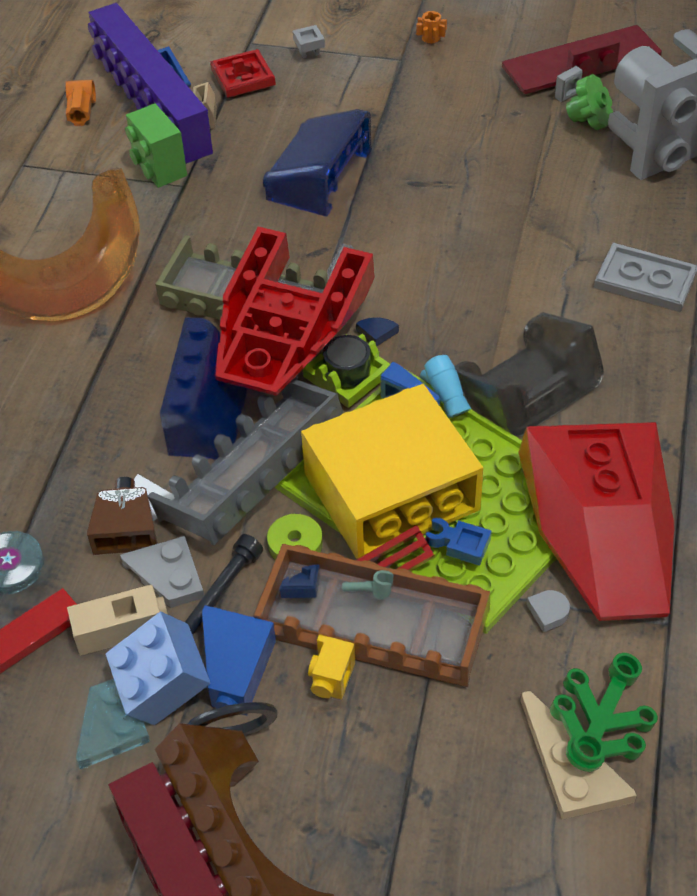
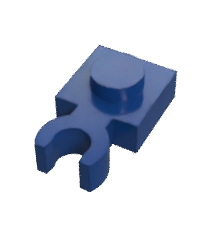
(462, 542)

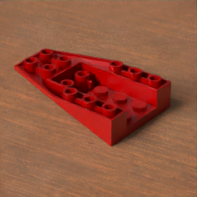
(605, 513)

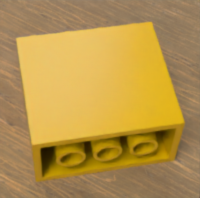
(391, 469)

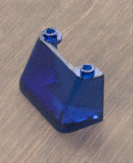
(316, 158)

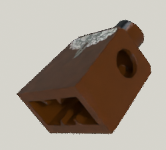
(121, 519)

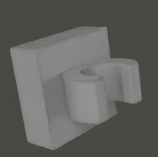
(308, 40)

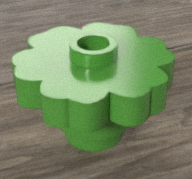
(590, 103)

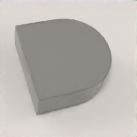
(549, 609)

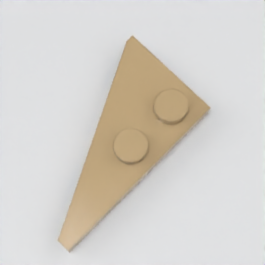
(573, 789)

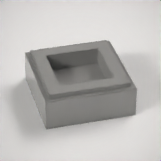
(567, 83)

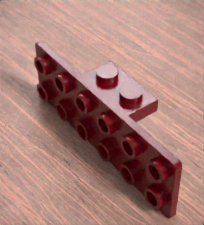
(592, 55)

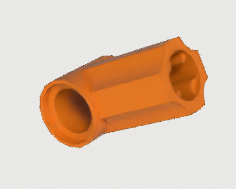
(80, 97)

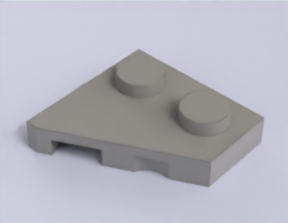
(168, 569)

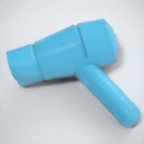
(445, 381)

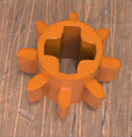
(431, 27)

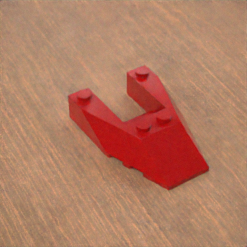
(278, 327)

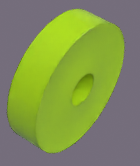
(293, 527)

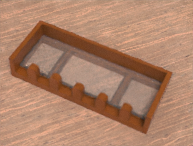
(418, 629)

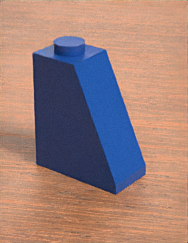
(235, 654)

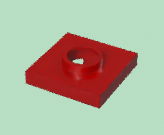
(250, 66)

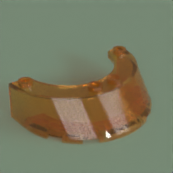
(88, 270)

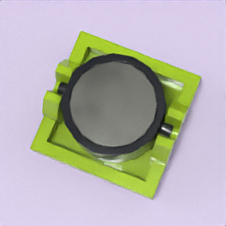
(347, 368)

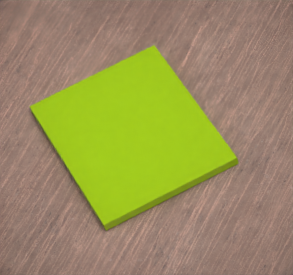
(516, 548)

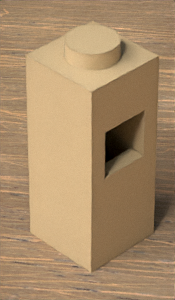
(111, 619)

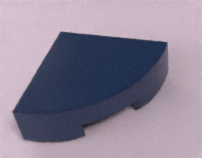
(377, 329)
(302, 584)

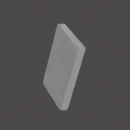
(646, 277)

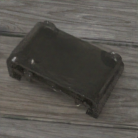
(539, 381)

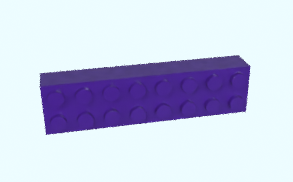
(149, 77)

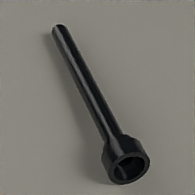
(245, 551)

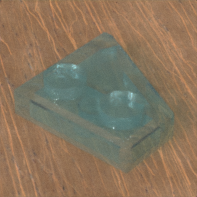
(106, 727)

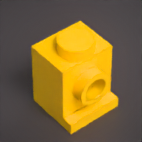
(331, 667)

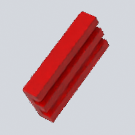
(398, 541)

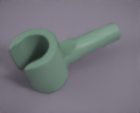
(379, 586)

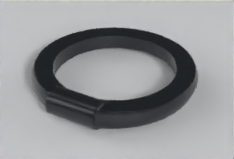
(268, 710)

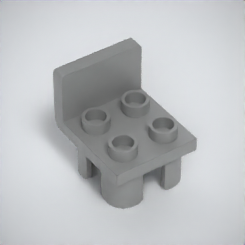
(667, 107)

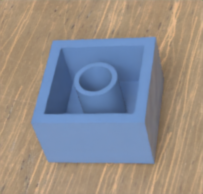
(157, 668)

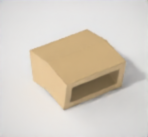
(207, 97)

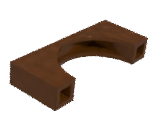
(202, 768)

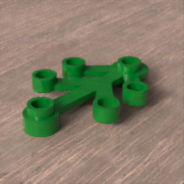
(622, 672)

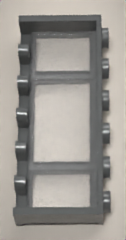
(249, 466)

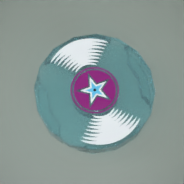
(19, 561)

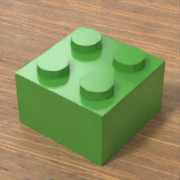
(156, 145)

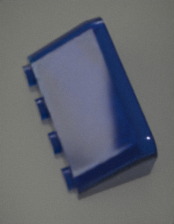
(195, 402)

